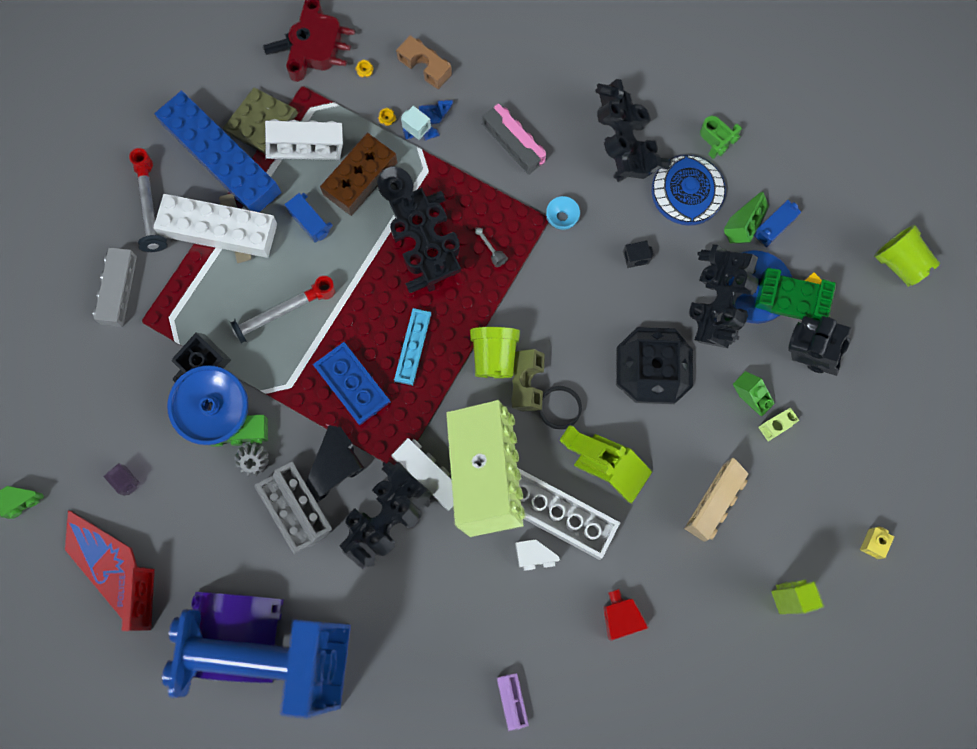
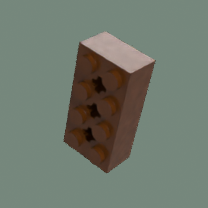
(358, 174)

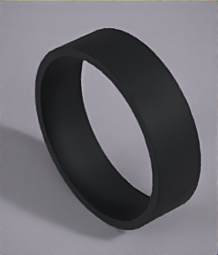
(574, 394)

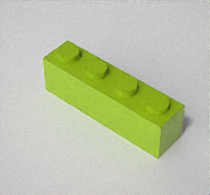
(797, 597)

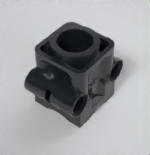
(819, 344)

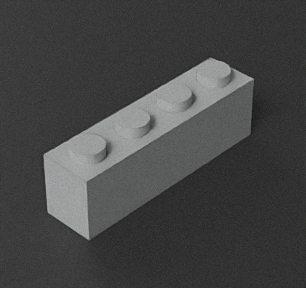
(115, 287)

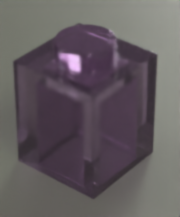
(122, 480)

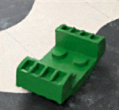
(794, 296)

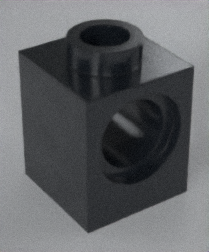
(637, 254)

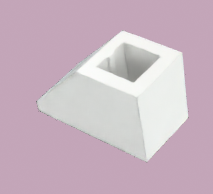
(534, 553)

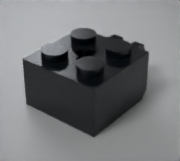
(196, 347)

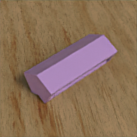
(512, 701)

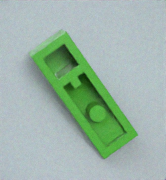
(745, 221)

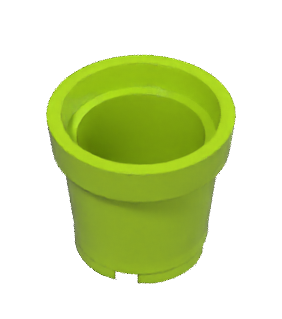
(908, 256)
(494, 351)

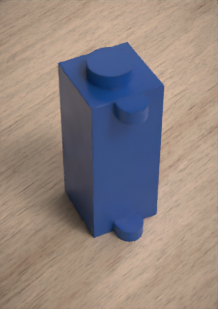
(308, 218)
(777, 223)

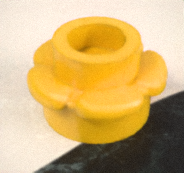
(364, 64)
(384, 113)

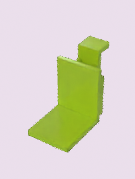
(608, 462)

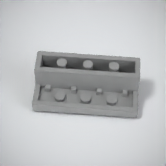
(293, 508)

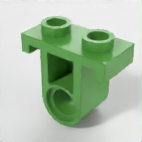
(720, 136)

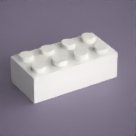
(303, 140)

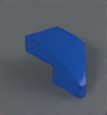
(436, 112)

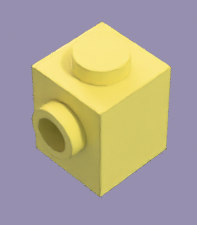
(877, 542)

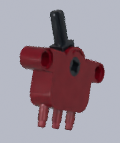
(312, 42)

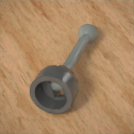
(498, 257)

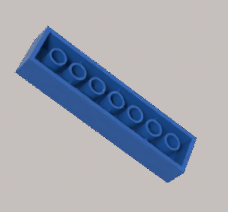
(218, 153)

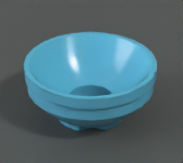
(565, 205)

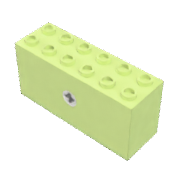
(484, 469)

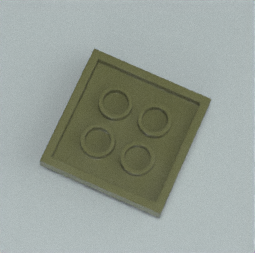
(249, 119)

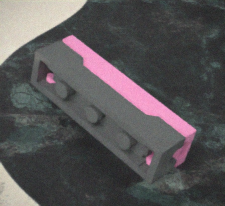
(514, 138)

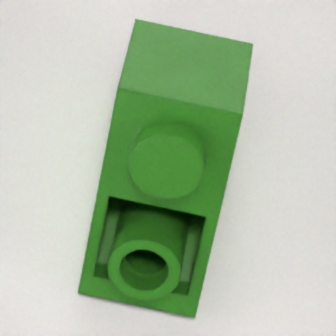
(754, 392)
(15, 500)

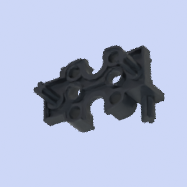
(643, 157)
(431, 268)
(717, 277)
(399, 489)

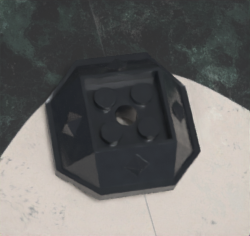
(650, 384)

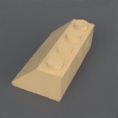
(716, 500)

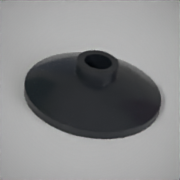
(395, 176)

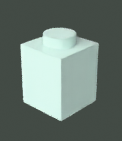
(415, 122)

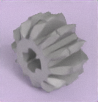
(253, 466)

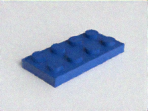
(351, 383)

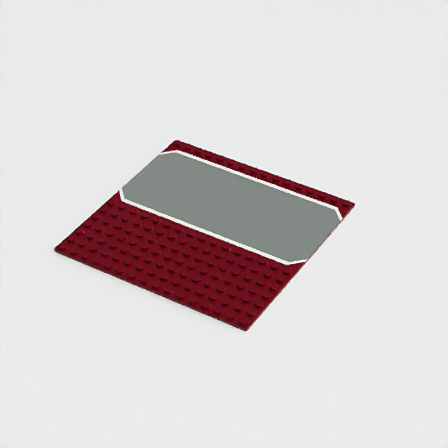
(369, 281)

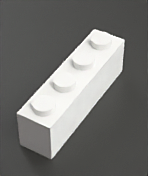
(426, 471)

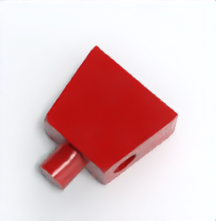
(622, 617)

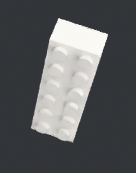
(215, 225)
(566, 516)

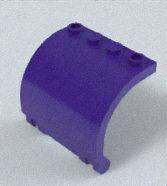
(237, 620)

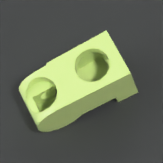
(778, 424)

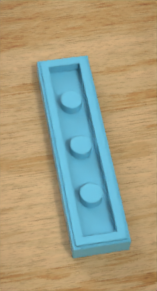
(412, 347)

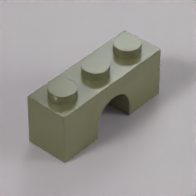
(526, 365)

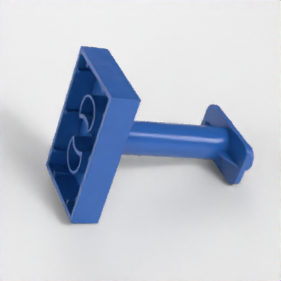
(310, 666)

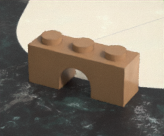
(413, 52)

